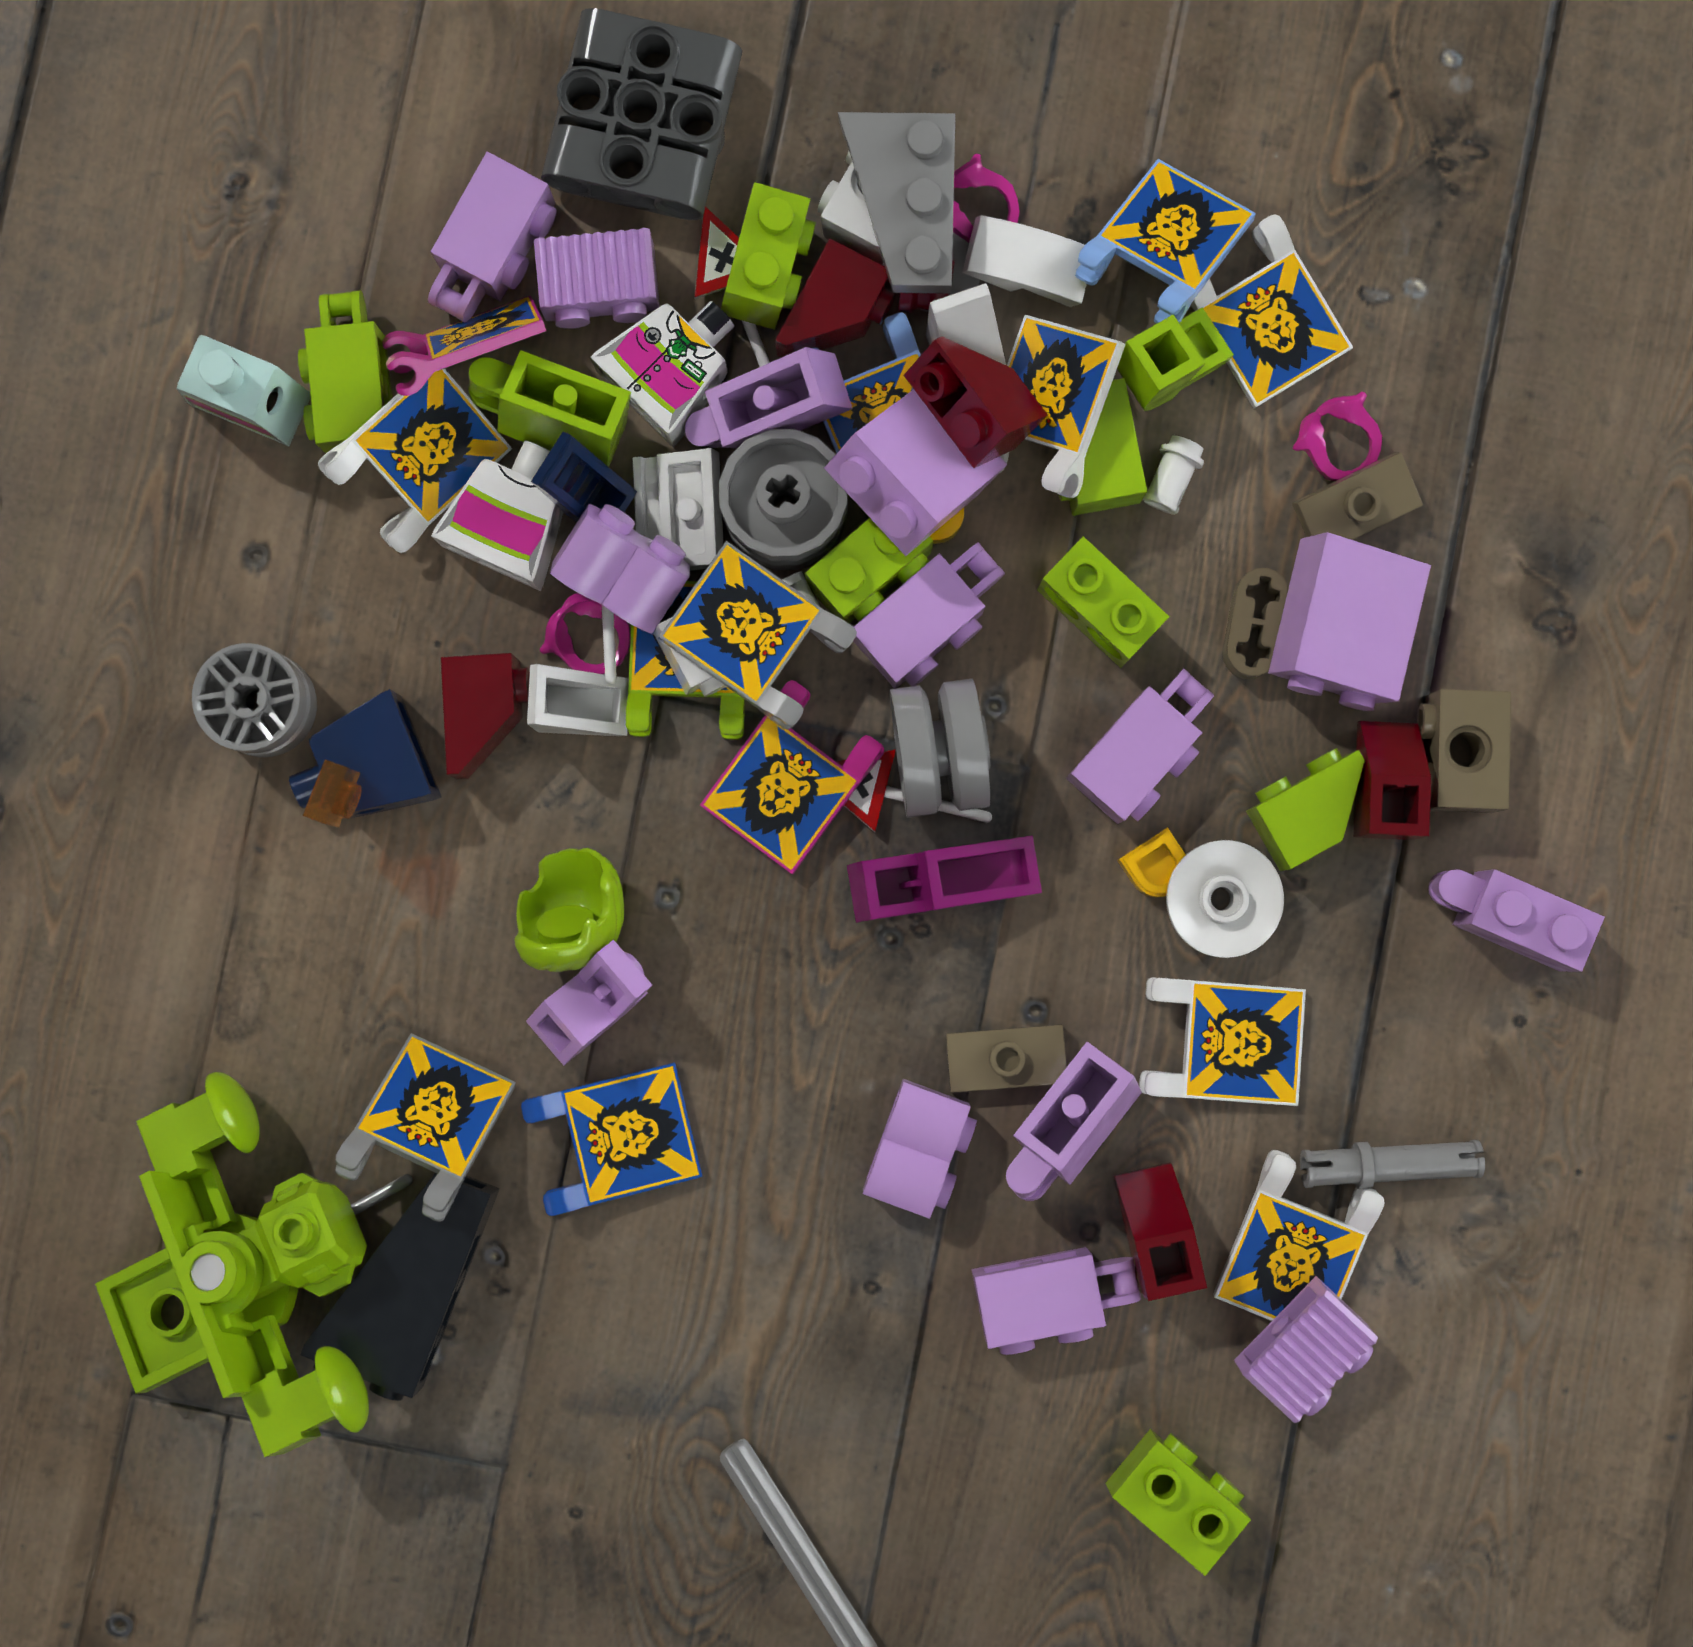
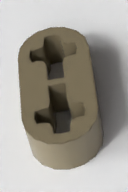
(1242, 621)

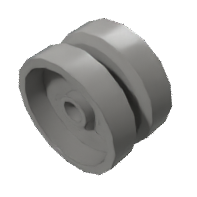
(775, 466)
(946, 747)

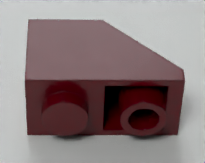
(975, 400)
(1393, 783)
(1159, 1232)

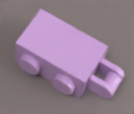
(490, 236)
(778, 395)
(926, 616)
(1141, 750)
(1518, 916)
(1070, 1122)
(1049, 1298)

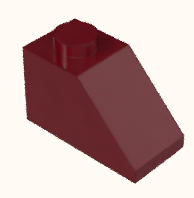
(836, 301)
(480, 706)

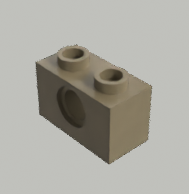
(1485, 723)

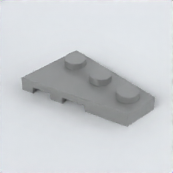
(909, 191)

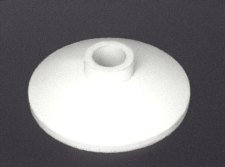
(1253, 892)

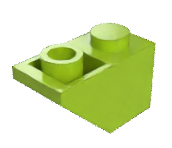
(1310, 814)

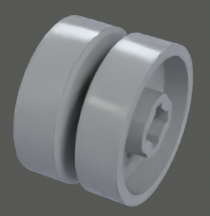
(226, 705)

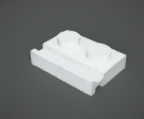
(681, 502)

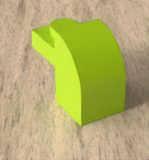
(1171, 357)

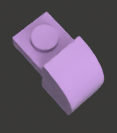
(590, 1002)

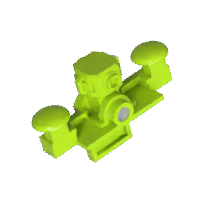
(236, 1276)

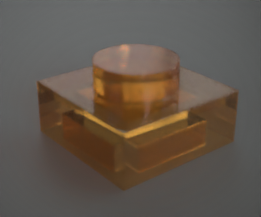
(334, 794)

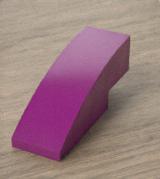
(944, 878)

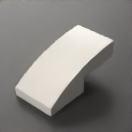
(1025, 258)

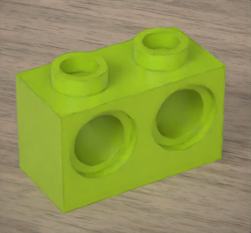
(1102, 602)

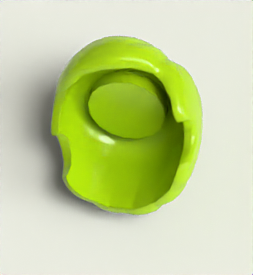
(569, 911)

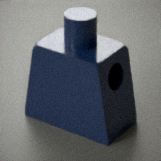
(379, 745)

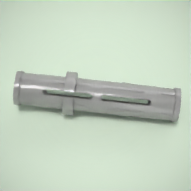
(1368, 1164)

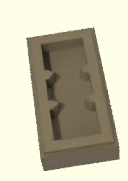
(1360, 500)
(1005, 1058)

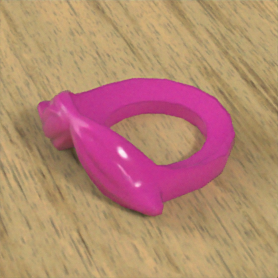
(975, 175)
(1311, 433)
(559, 641)

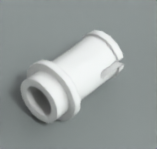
(1173, 474)

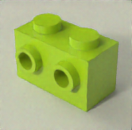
(765, 256)
(861, 570)
(1178, 1501)

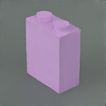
(908, 472)
(1349, 621)

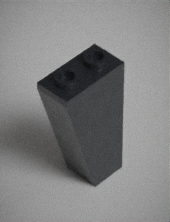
(406, 1293)

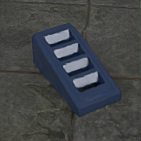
(589, 484)

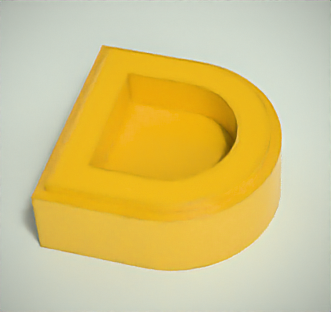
(1152, 863)

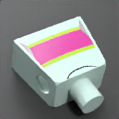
(238, 387)

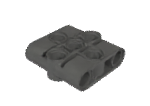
(596, 141)

